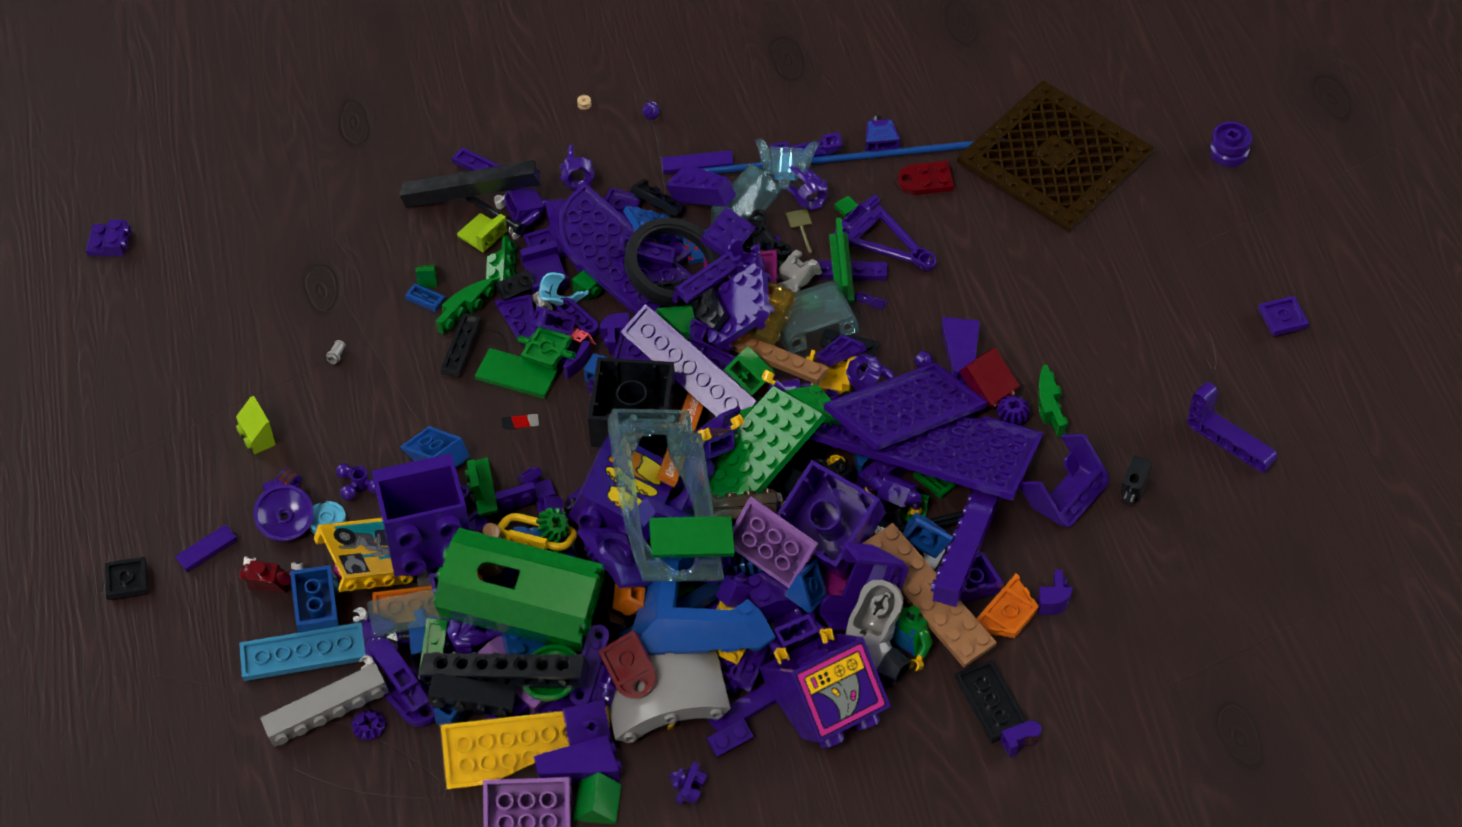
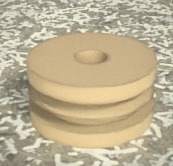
(584, 102)

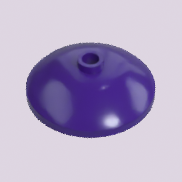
(280, 501)

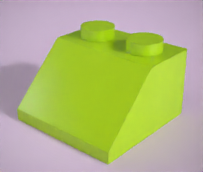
(254, 427)

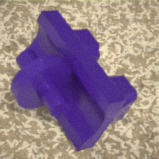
(603, 687)
(693, 776)

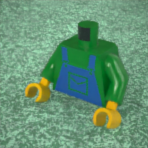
(913, 635)

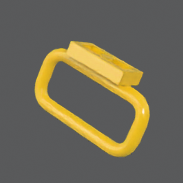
(532, 540)

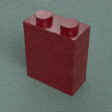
(990, 377)

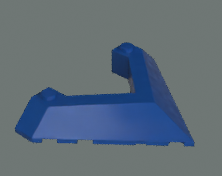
(696, 630)

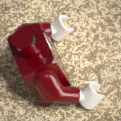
(266, 575)

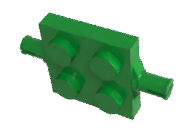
(546, 347)

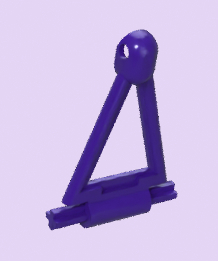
(863, 218)

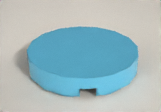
(327, 513)

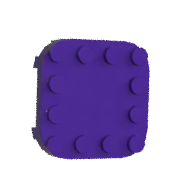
(746, 304)

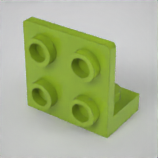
(483, 231)

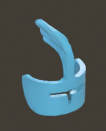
(554, 279)

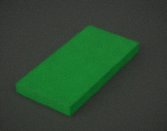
(516, 374)
(691, 537)

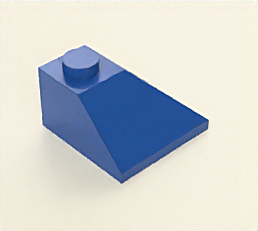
(926, 535)

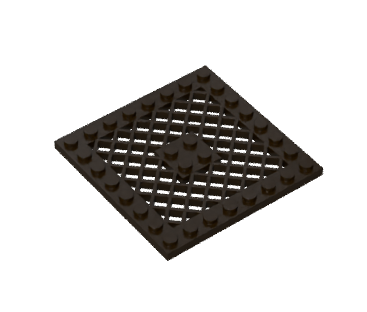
(1056, 155)

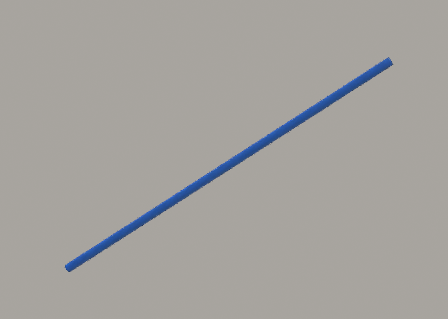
(855, 156)

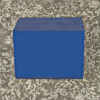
(808, 587)

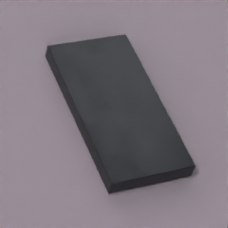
(989, 699)

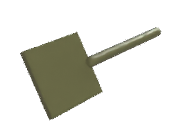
(799, 219)

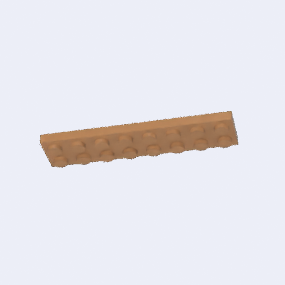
(952, 625)

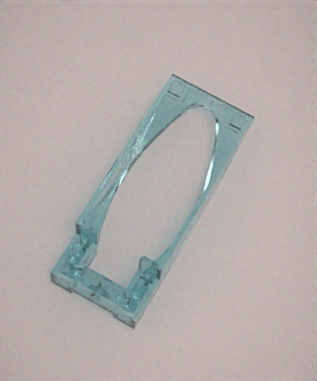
(687, 454)

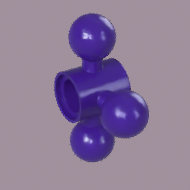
(359, 480)

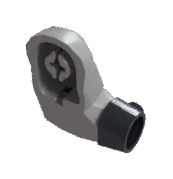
(875, 620)

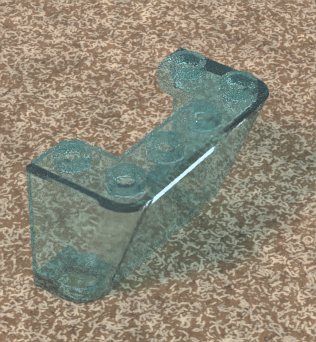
(816, 309)

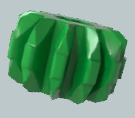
(550, 517)

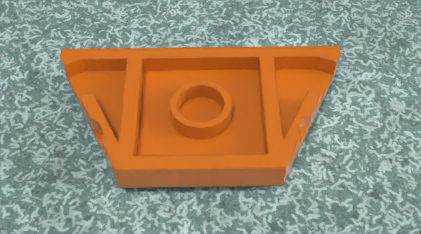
(1009, 610)

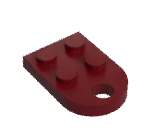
(926, 178)
(628, 665)

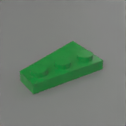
(815, 398)

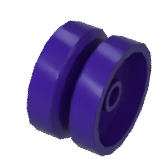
(1230, 144)

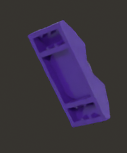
(615, 554)

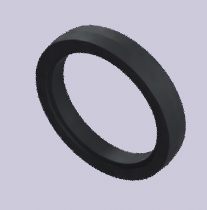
(655, 227)

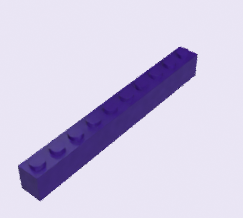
(964, 548)

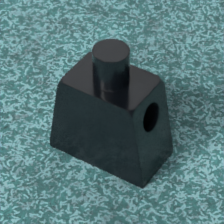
(1135, 480)

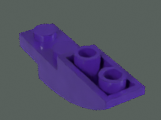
(399, 675)

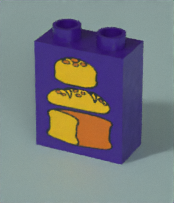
(598, 498)

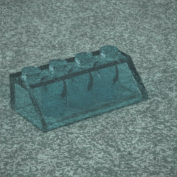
(753, 191)

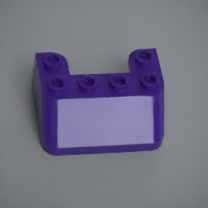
(869, 565)

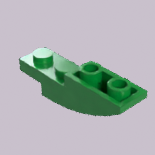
(466, 300)
(1049, 402)

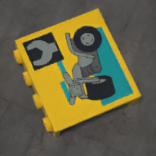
(360, 554)

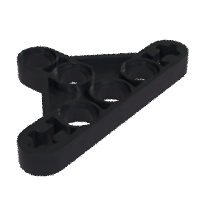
(765, 238)

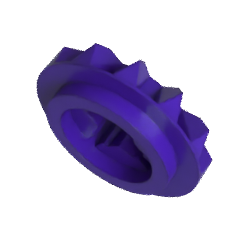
(363, 731)

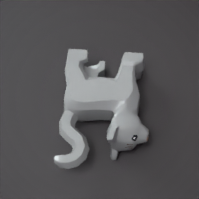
(796, 273)

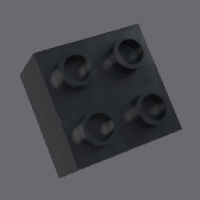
(630, 386)

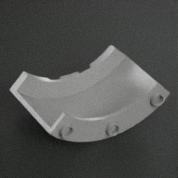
(684, 689)

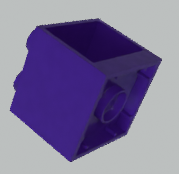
(420, 511)

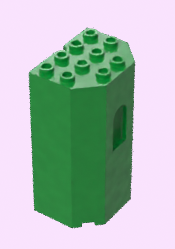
(550, 600)

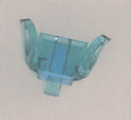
(780, 159)

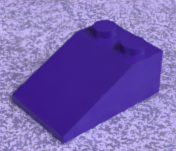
(769, 596)

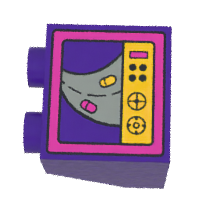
(827, 688)

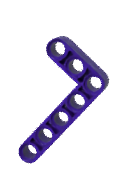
(1224, 433)

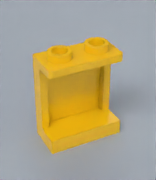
(836, 377)

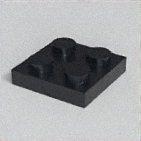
(126, 578)

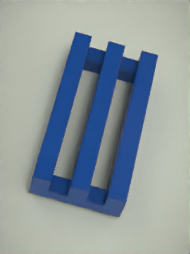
(423, 299)

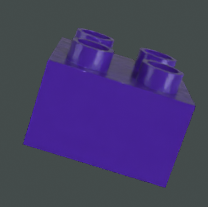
(831, 514)

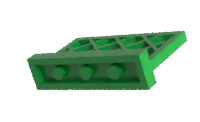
(841, 261)

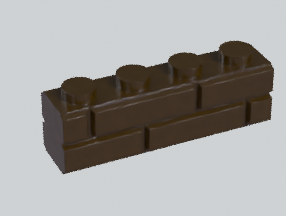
(733, 505)

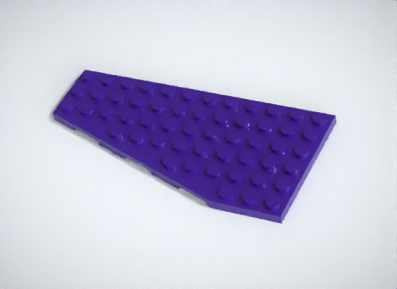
(967, 452)

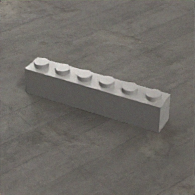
(324, 705)

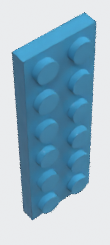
(301, 651)

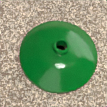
(550, 694)

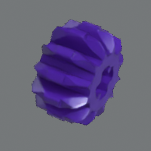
(1013, 410)

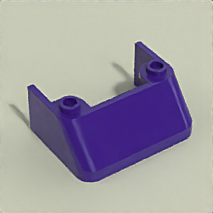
(1077, 490)

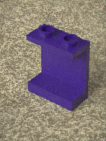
(543, 260)

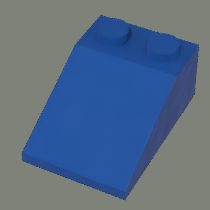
(433, 443)

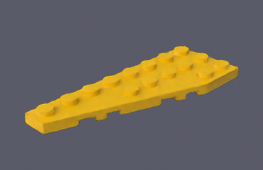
(498, 746)

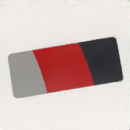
(520, 421)

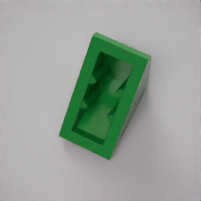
(427, 275)

